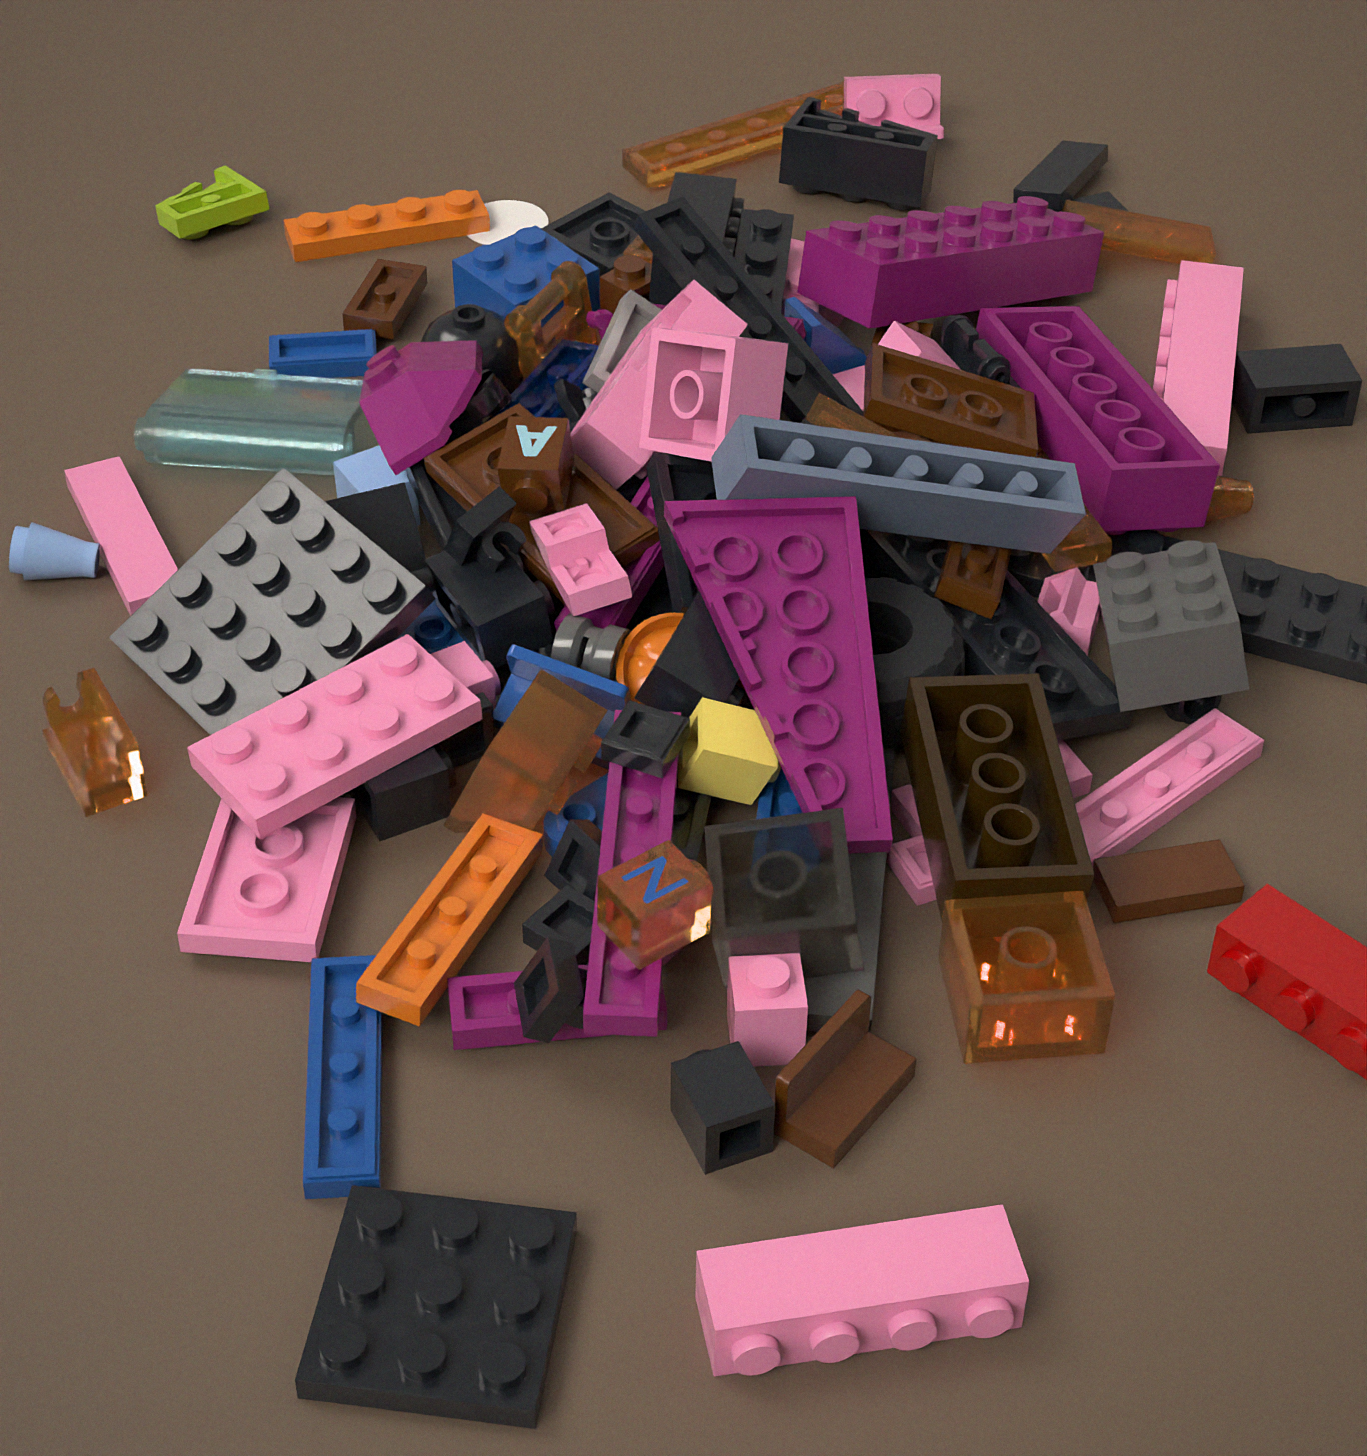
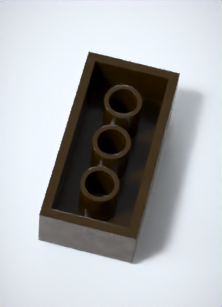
(991, 788)

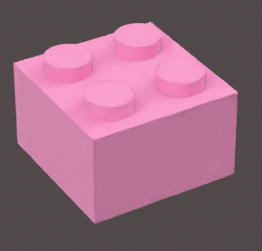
(702, 386)

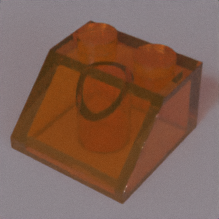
(531, 757)

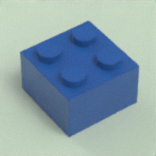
(515, 271)

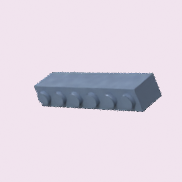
(904, 482)

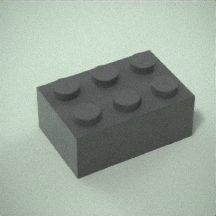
(1170, 626)

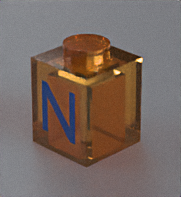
(654, 903)

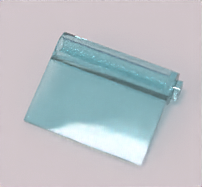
(252, 421)

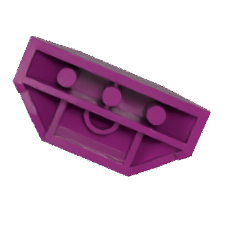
(417, 395)

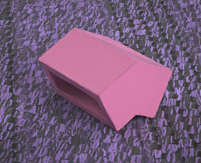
(1073, 605)

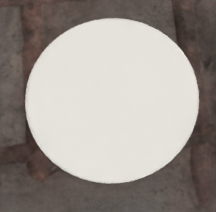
(508, 218)

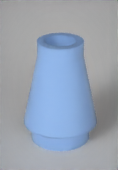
(50, 554)

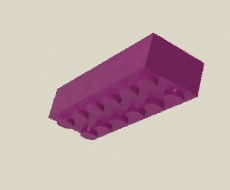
(948, 261)
(1096, 411)

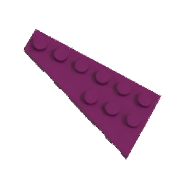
(797, 626)

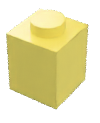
(726, 753)

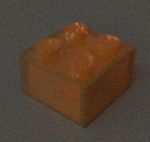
(1025, 977)

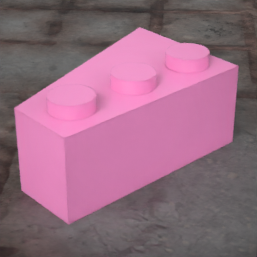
(611, 426)

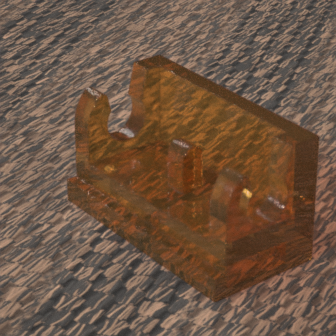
(94, 746)

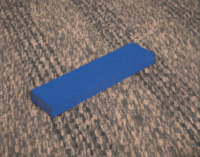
(342, 1082)

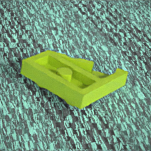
(227, 201)

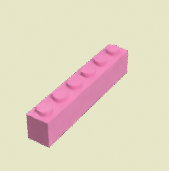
(1200, 350)

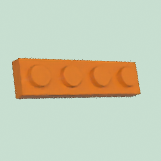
(386, 225)
(449, 920)

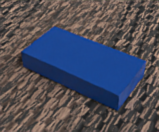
(322, 353)

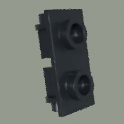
(971, 354)

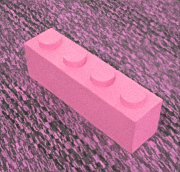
(860, 1290)

